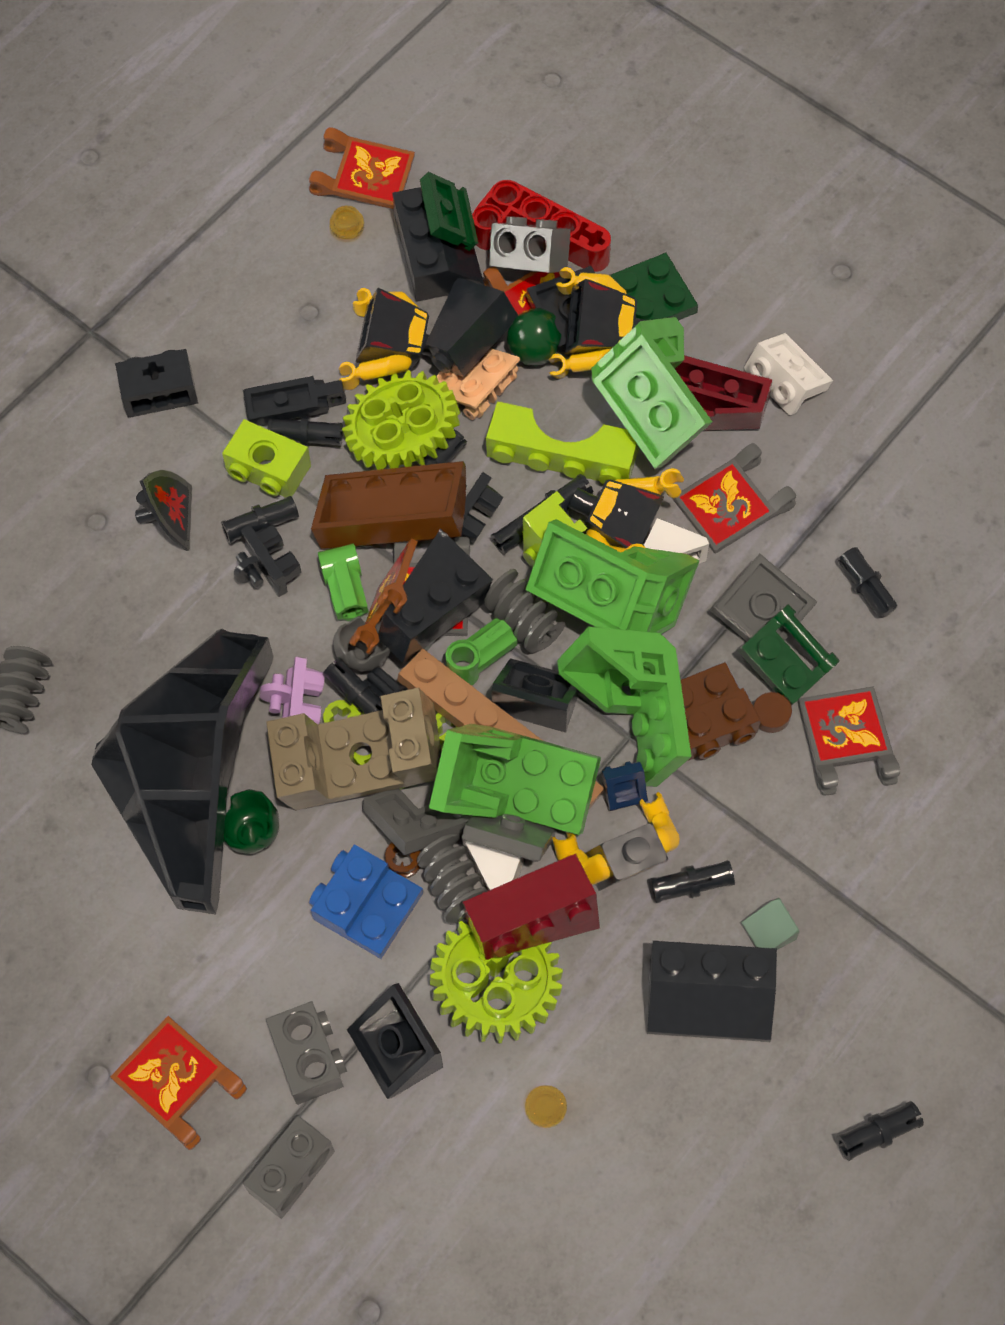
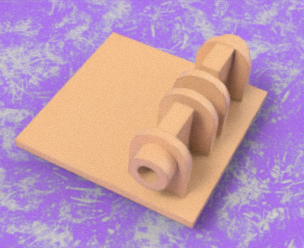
(482, 382)

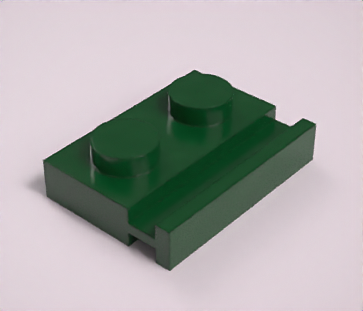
(448, 211)

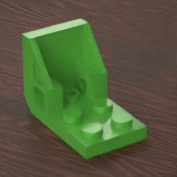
(648, 392)
(609, 587)
(647, 663)
(508, 773)

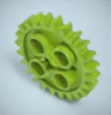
(401, 421)
(524, 998)

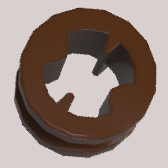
(405, 871)

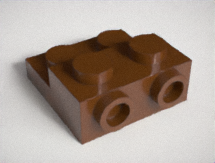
(717, 711)

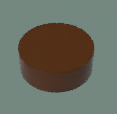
(773, 712)

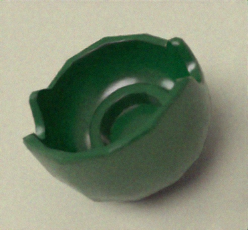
(534, 336)
(250, 822)

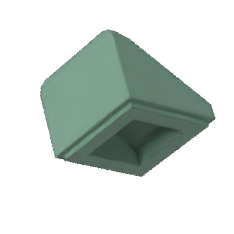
(771, 926)

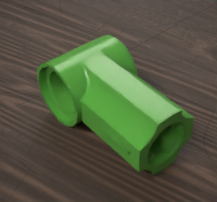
(342, 574)
(480, 650)

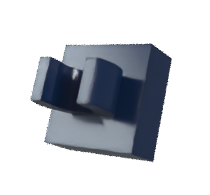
(624, 785)

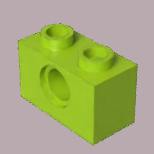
(255, 444)

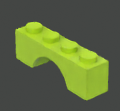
(518, 439)

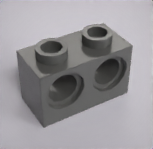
(529, 248)
(298, 1055)
(289, 1167)

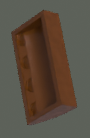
(391, 505)

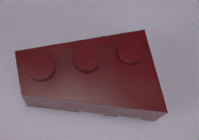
(726, 394)
(534, 909)

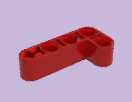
(588, 241)

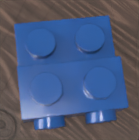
(364, 900)

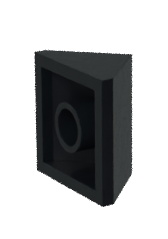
(535, 695)
(395, 1043)

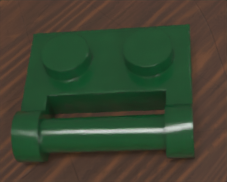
(779, 663)

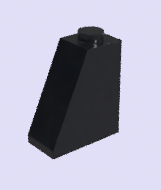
(468, 326)

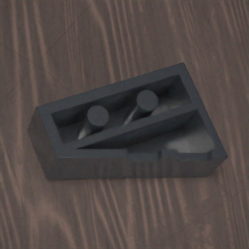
(439, 595)

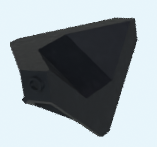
(174, 759)

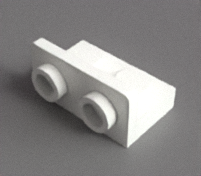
(791, 371)

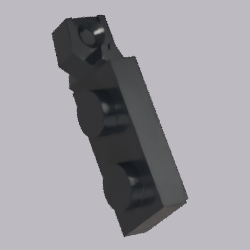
(292, 399)

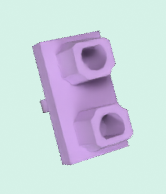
(298, 682)

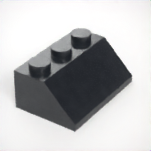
(430, 261)
(712, 991)

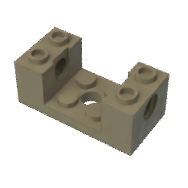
(317, 764)

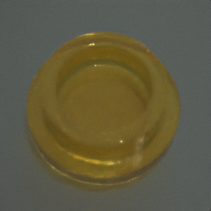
(346, 222)
(546, 1106)

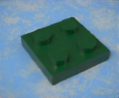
(657, 289)

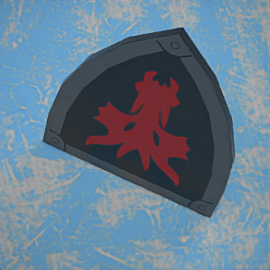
(167, 500)

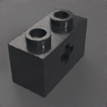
(156, 383)

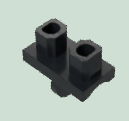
(484, 499)
(276, 571)

